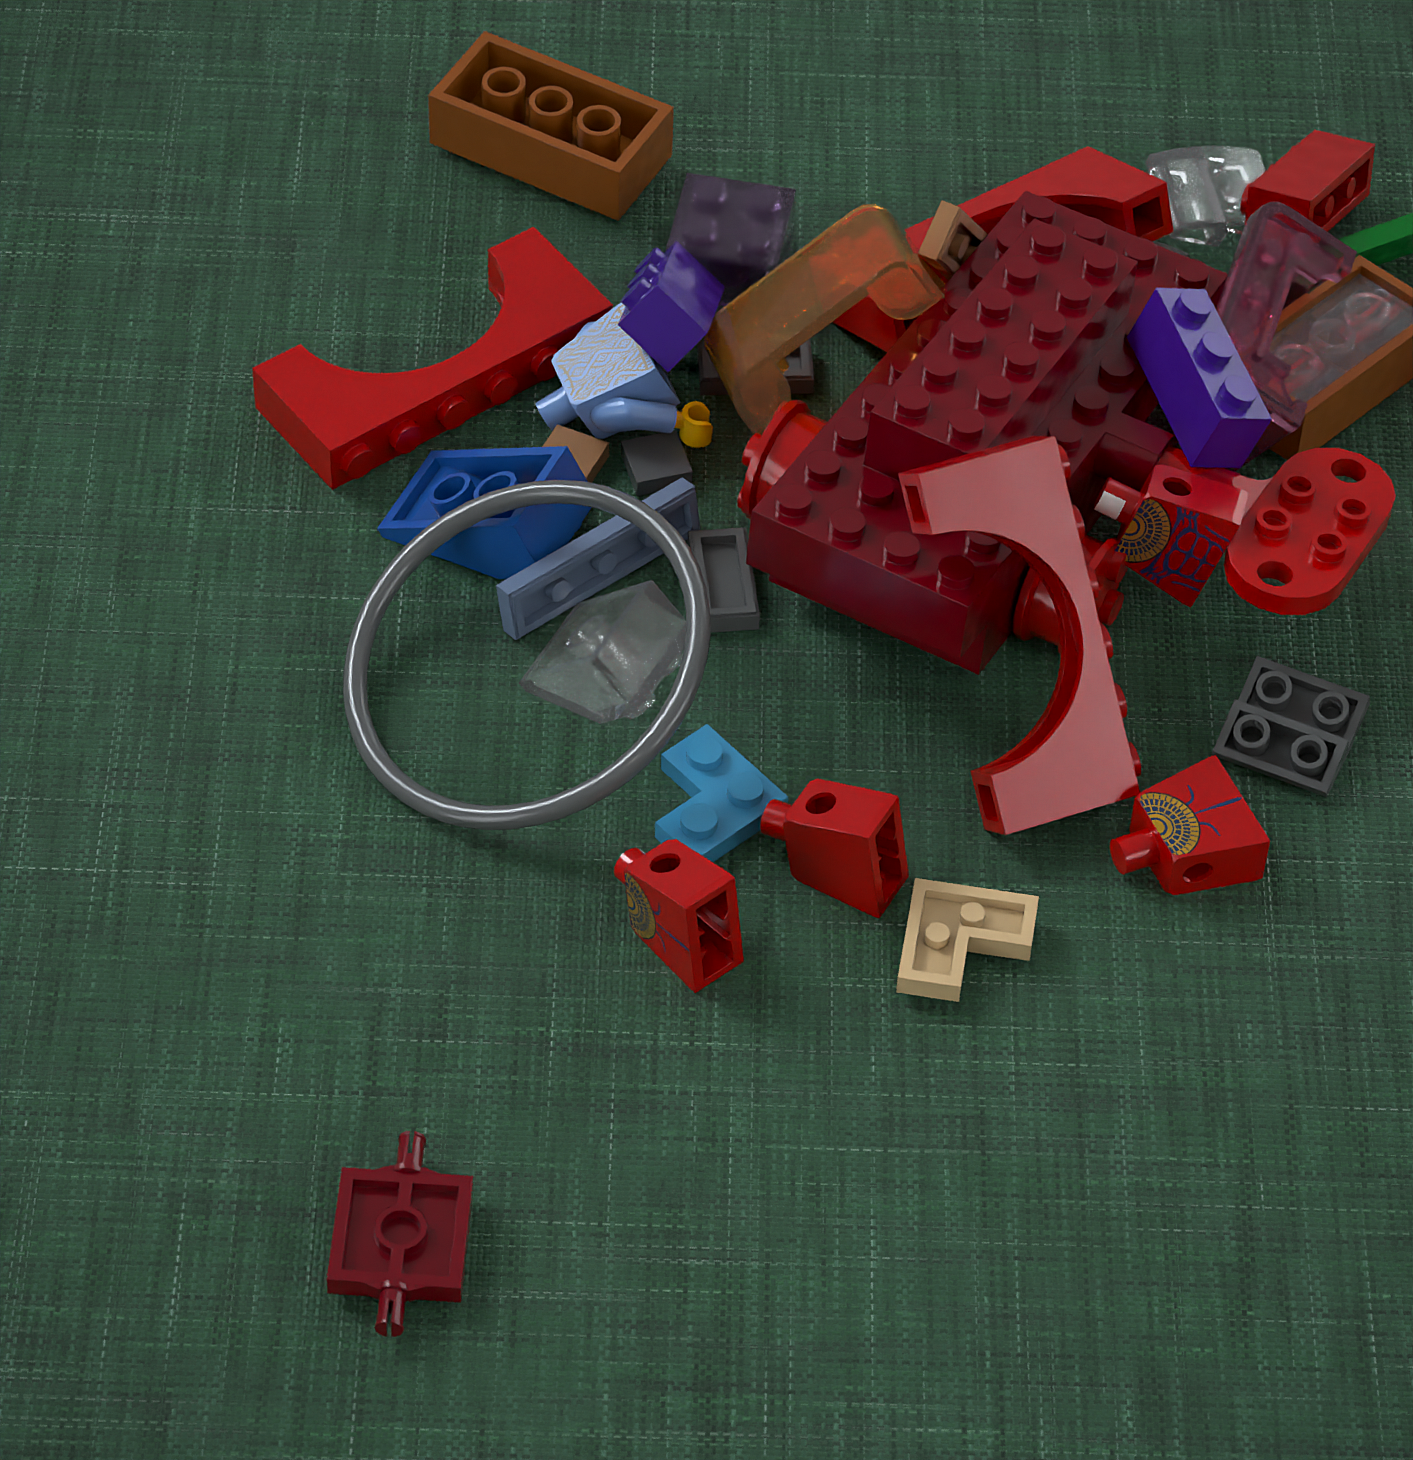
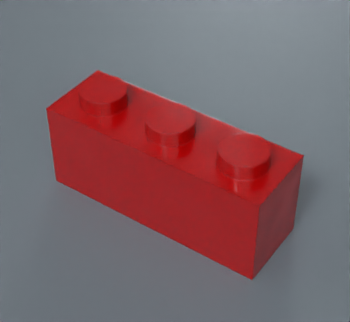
(1317, 178)

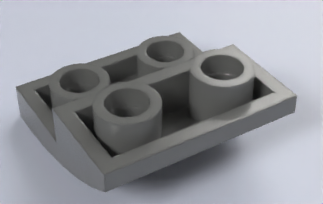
(1292, 726)

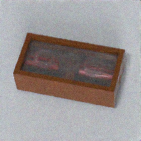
(1345, 351)

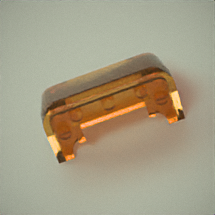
(821, 281)

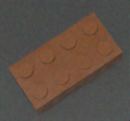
(551, 125)

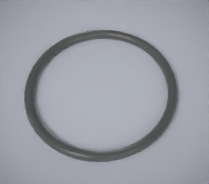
(612, 777)

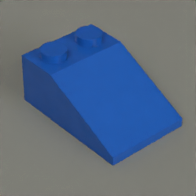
(502, 542)

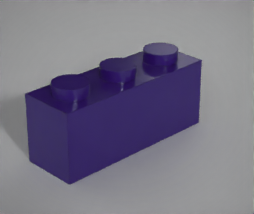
(670, 304)
(1198, 378)

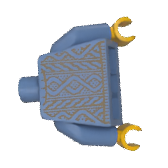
(618, 387)

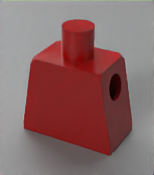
(843, 842)

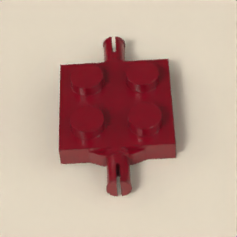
(400, 1234)

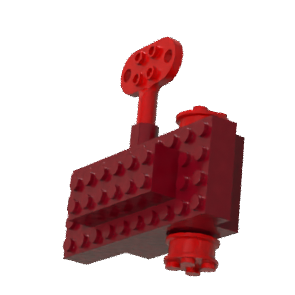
(1013, 353)

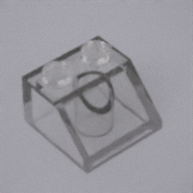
(610, 654)

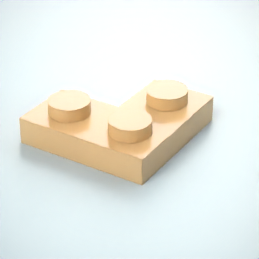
(955, 920)

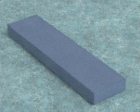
(590, 562)

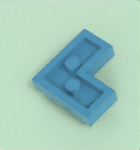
(724, 791)

